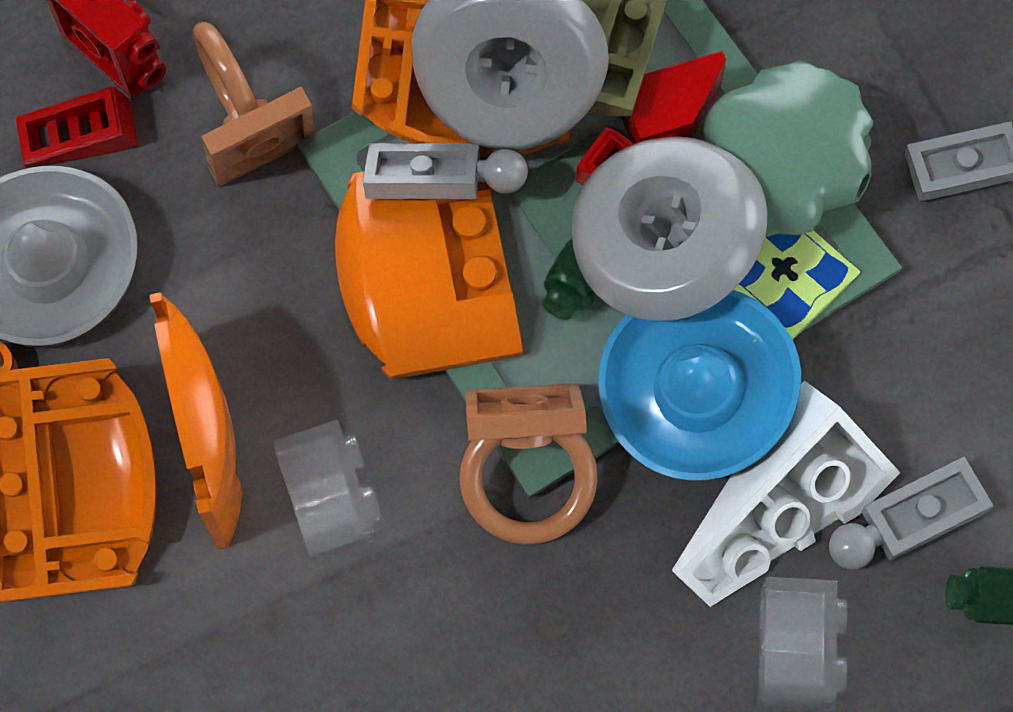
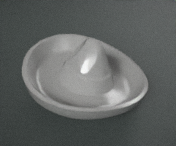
(509, 68)
(668, 227)
(62, 254)

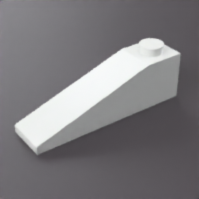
(804, 483)

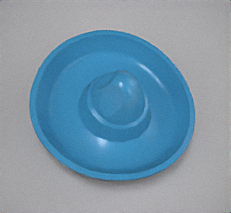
(696, 389)

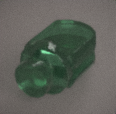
(566, 286)
(983, 594)

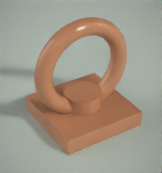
(254, 129)
(526, 420)

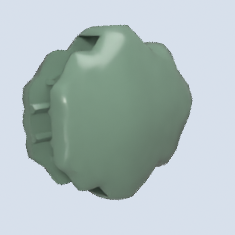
(800, 138)

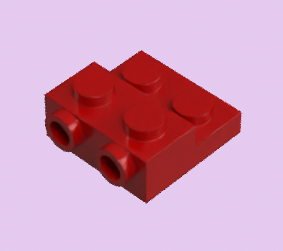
(112, 38)

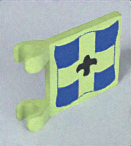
(797, 278)

